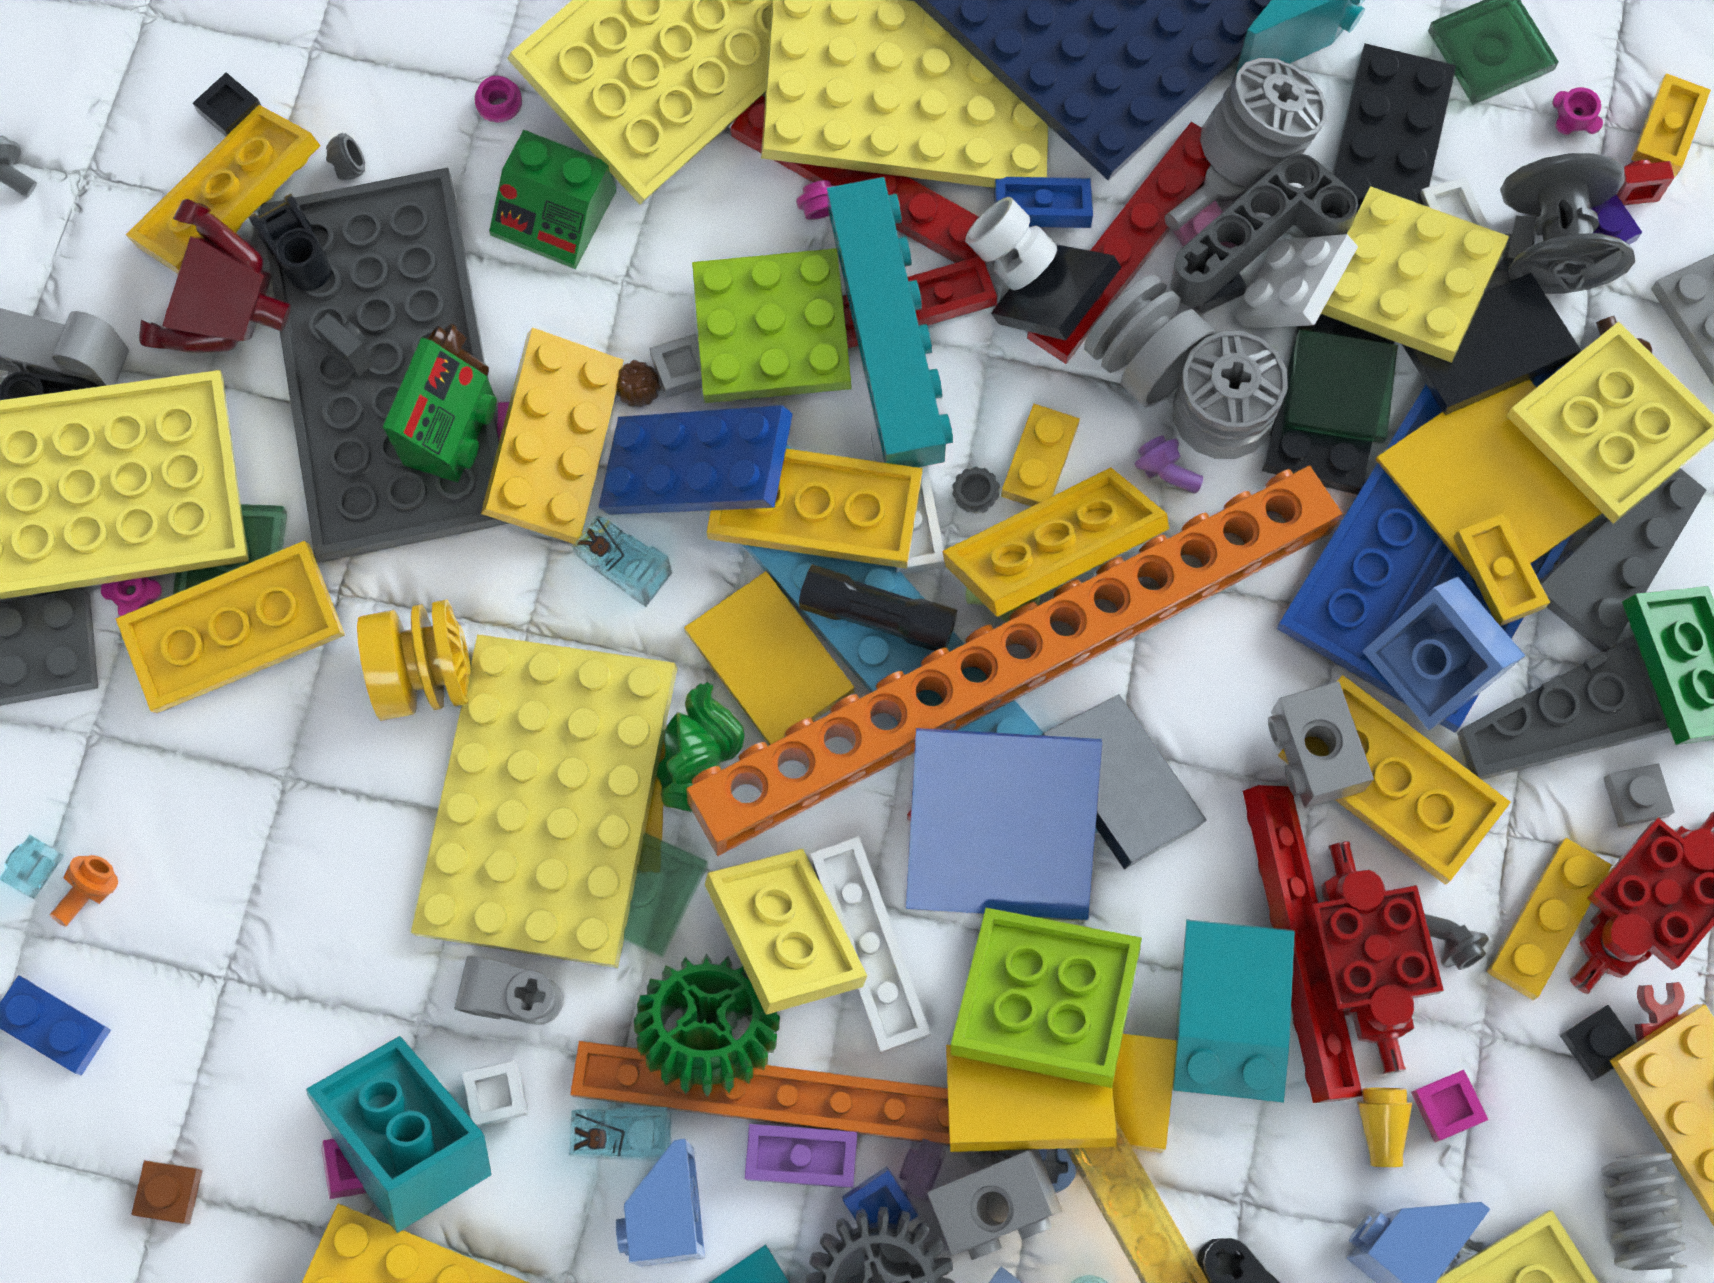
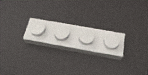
(888, 989)

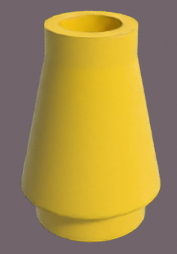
(1385, 1124)

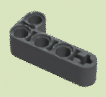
(1254, 234)

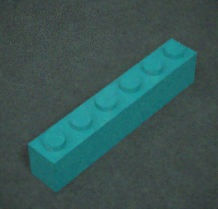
(886, 324)

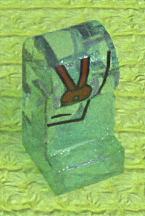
(623, 560)
(620, 1133)

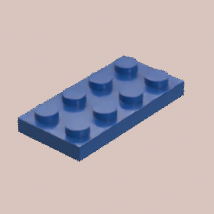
(696, 461)

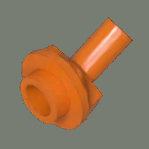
(91, 879)

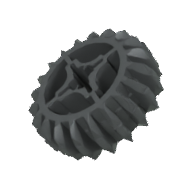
(867, 1237)

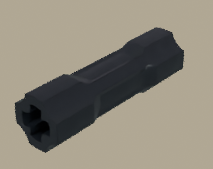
(840, 597)

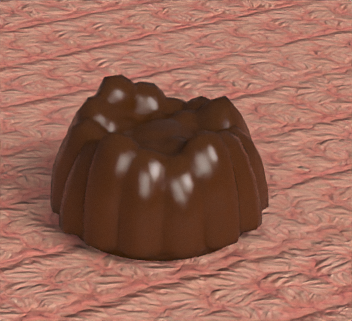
(637, 384)

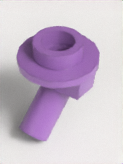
(1159, 459)

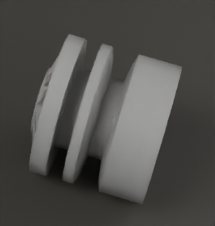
(1262, 120)
(1144, 334)
(1224, 419)

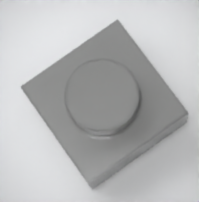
(678, 365)
(1638, 795)

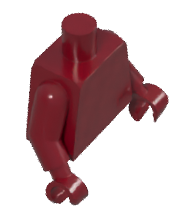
(216, 291)

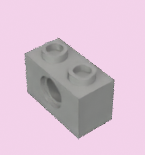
(1324, 715)
(963, 1210)

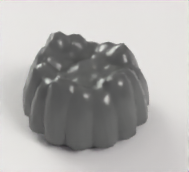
(345, 157)
(976, 490)

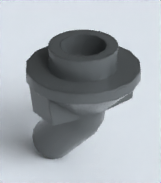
(10, 176)
(1461, 945)

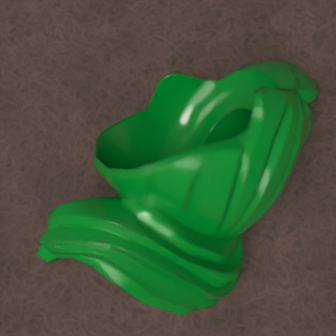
(696, 743)

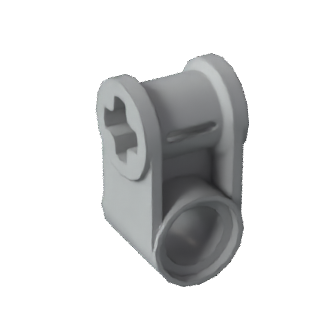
(500, 991)

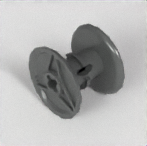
(1562, 195)

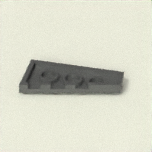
(1619, 561)
(1576, 713)

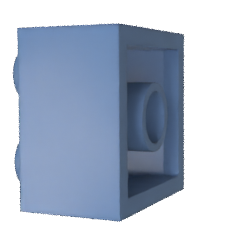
(1443, 652)
(664, 1212)
(1413, 1242)

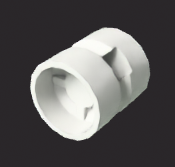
(1005, 237)

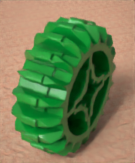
(702, 1042)

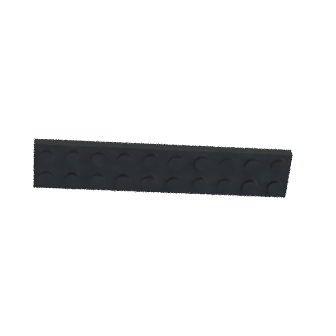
(1391, 146)

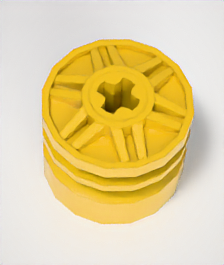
(405, 661)

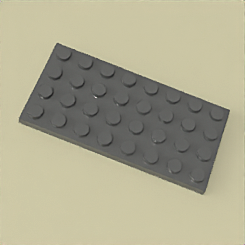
(395, 278)

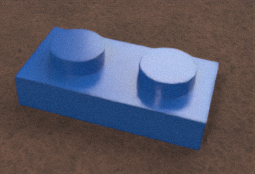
(1050, 200)
(51, 1025)

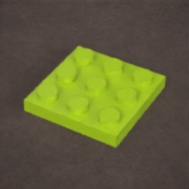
(771, 325)
(1047, 997)

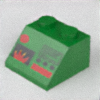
(551, 199)
(439, 412)

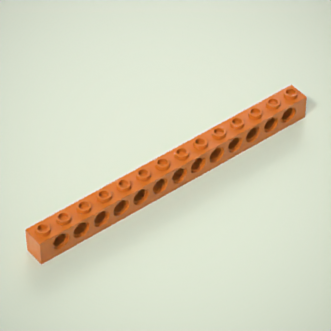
(1297, 497)

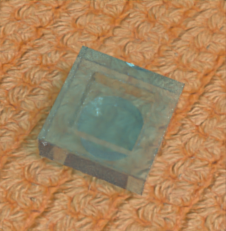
(30, 866)

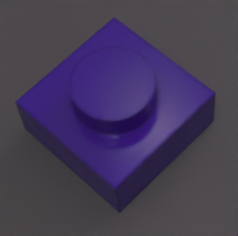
(1617, 221)

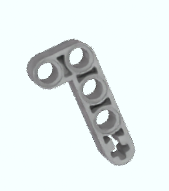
(79, 348)

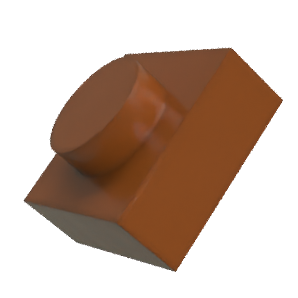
(166, 1192)

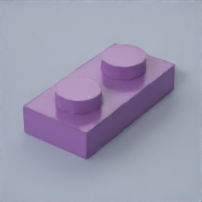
(801, 1156)

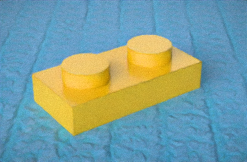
(1671, 122)
(1040, 456)
(1501, 569)

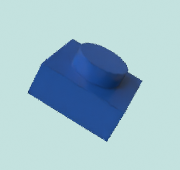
(877, 1192)

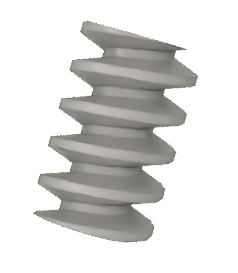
(1643, 1212)

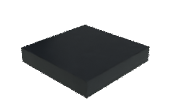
(1060, 294)

